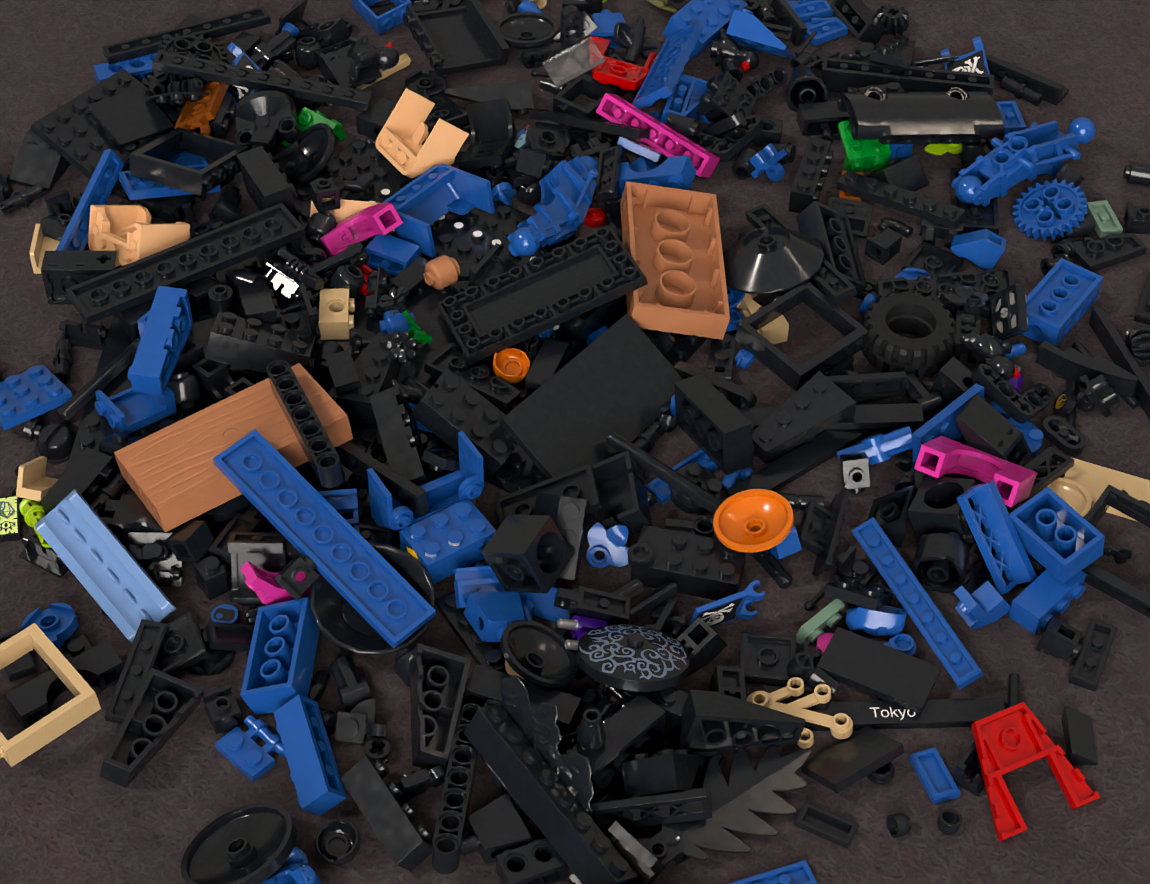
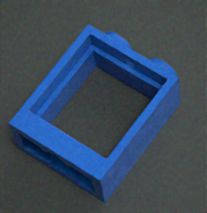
(385, 21)

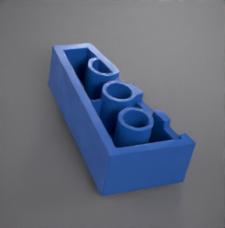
(161, 341)

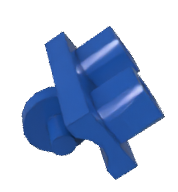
(767, 161)

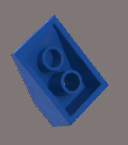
(750, 32)

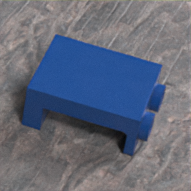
(134, 410)

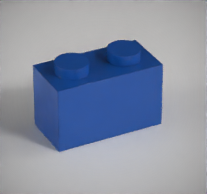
(391, 253)

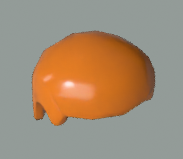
(511, 365)

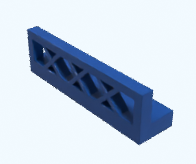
(999, 534)

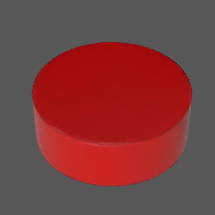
(594, 218)

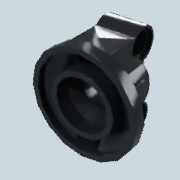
(267, 110)

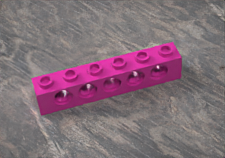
(661, 136)

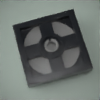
(1008, 312)

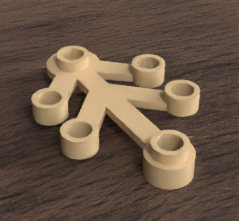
(799, 709)

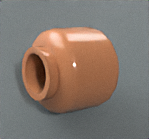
(441, 272)

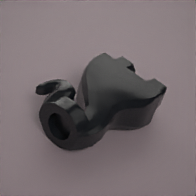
(128, 516)

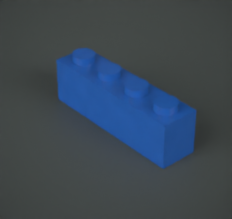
(309, 755)

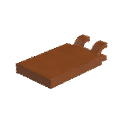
(199, 113)

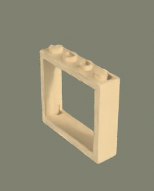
(61, 719)

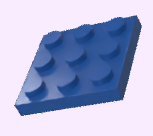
(30, 395)

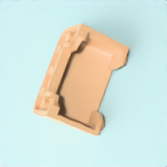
(130, 232)

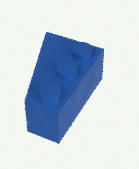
(685, 97)

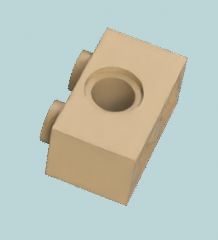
(335, 315)

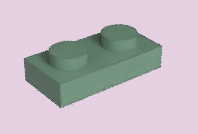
(1104, 218)
(827, 616)

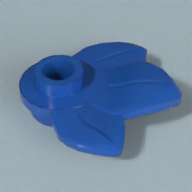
(609, 541)

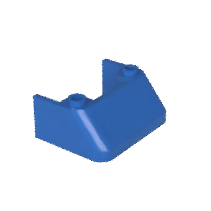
(434, 195)
(441, 492)

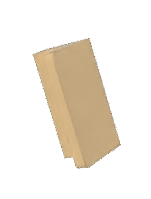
(39, 246)
(32, 480)

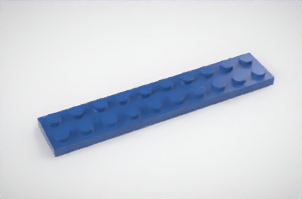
(325, 538)

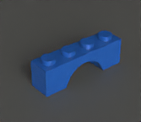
(672, 173)

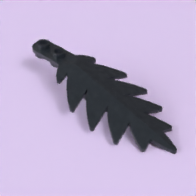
(733, 806)

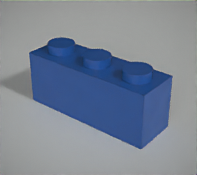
(1045, 599)

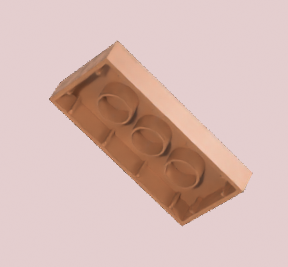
(680, 252)
(175, 465)

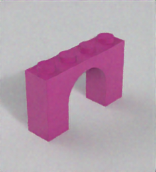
(949, 456)

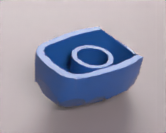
(883, 622)

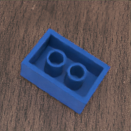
(1057, 535)

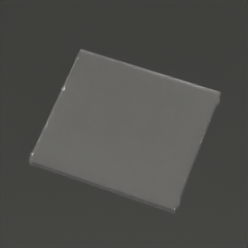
(573, 62)

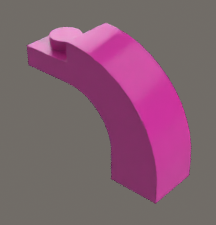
(366, 223)
(267, 587)

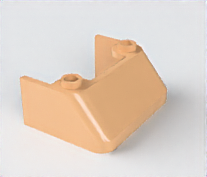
(406, 131)

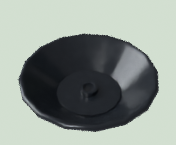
(771, 261)
(347, 627)

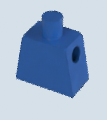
(606, 23)
(492, 613)

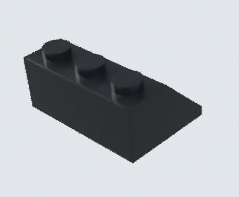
(571, 520)

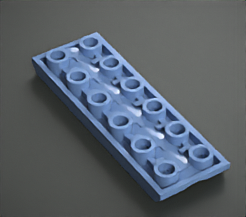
(103, 565)

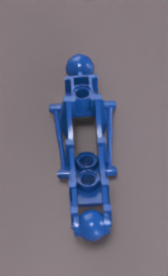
(1021, 156)
(563, 207)

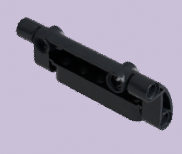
(922, 116)

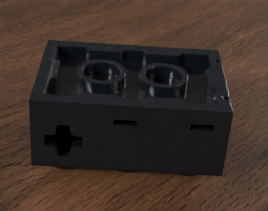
(70, 268)

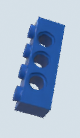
(137, 67)

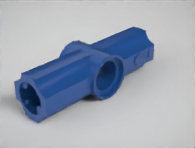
(881, 446)

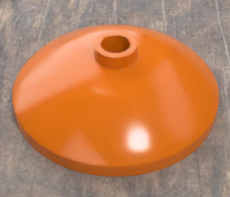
(753, 520)

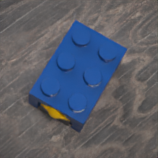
(448, 539)

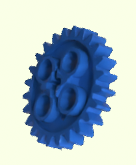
(1039, 219)

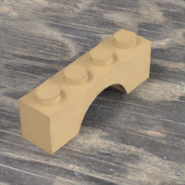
(774, 331)

